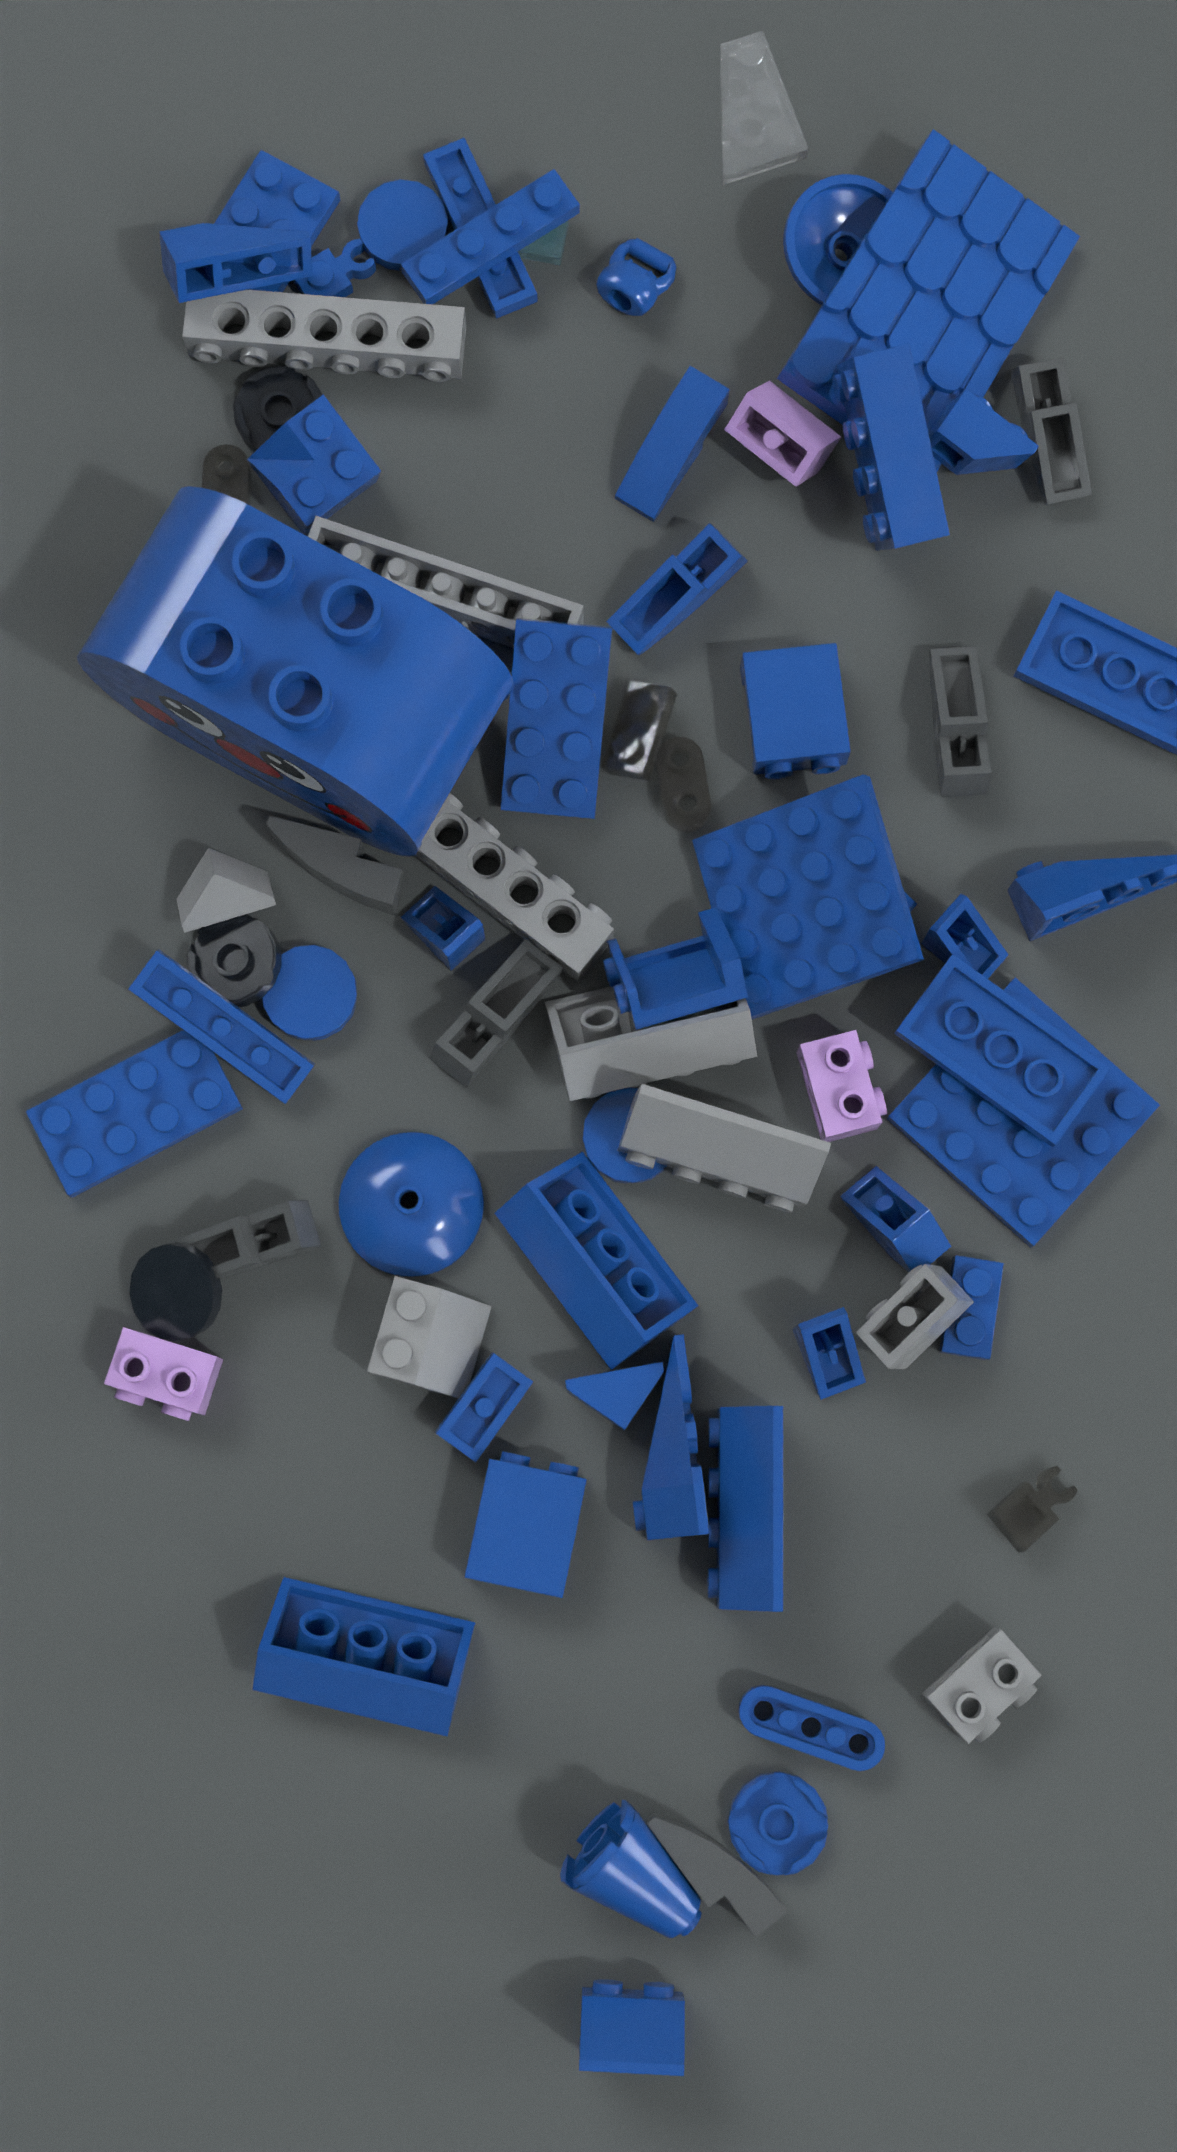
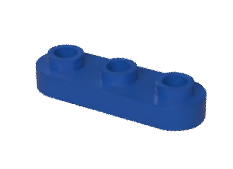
(833, 1735)

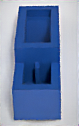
(672, 443)
(677, 589)

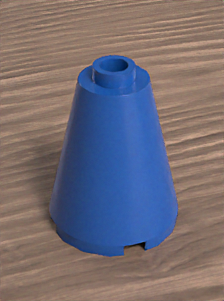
(632, 1873)

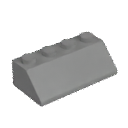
(606, 1053)
(722, 1148)

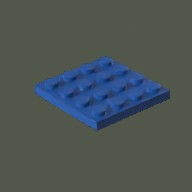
(810, 896)
(1005, 1163)

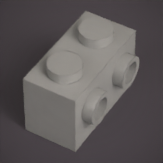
(914, 1316)
(983, 1686)

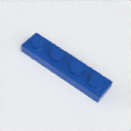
(464, 198)
(490, 238)
(221, 1026)

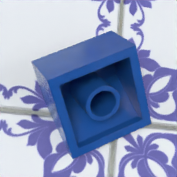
(632, 2029)

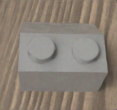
(429, 1338)

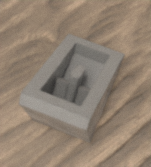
(222, 890)

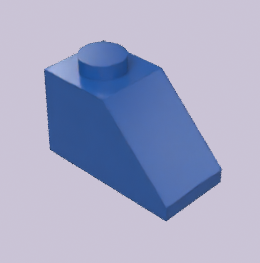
(896, 1220)

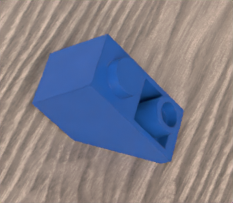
(978, 439)

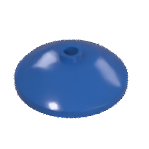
(827, 218)
(418, 1238)

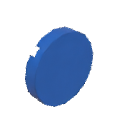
(400, 221)
(311, 994)
(603, 1134)
(778, 1823)

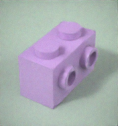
(782, 433)
(841, 1086)
(162, 1372)

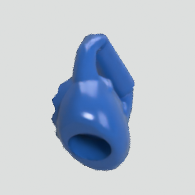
(629, 285)

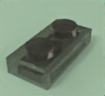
(639, 730)

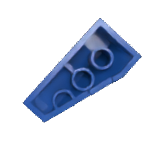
(1080, 889)
(673, 1480)

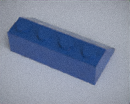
(595, 1259)
(748, 1508)
(363, 1656)

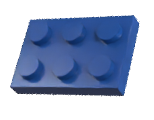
(279, 198)

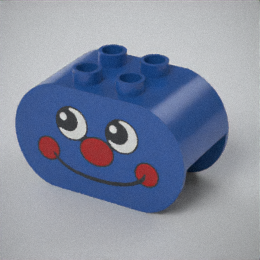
(297, 669)

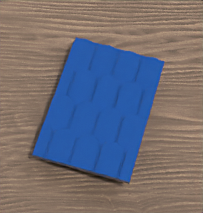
(944, 268)

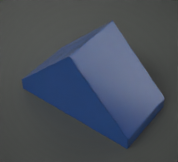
(445, 927)
(966, 936)
(830, 1353)
(616, 1393)

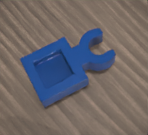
(333, 275)

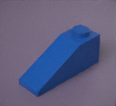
(230, 258)

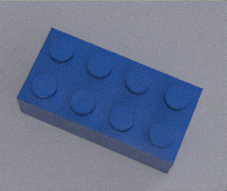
(890, 448)

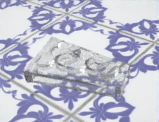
(756, 111)

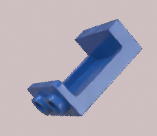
(795, 710)
(677, 976)
(526, 1525)

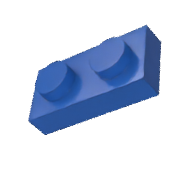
(973, 1330)
(483, 1407)

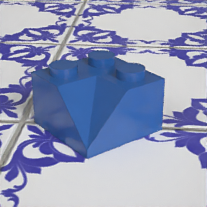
(314, 464)

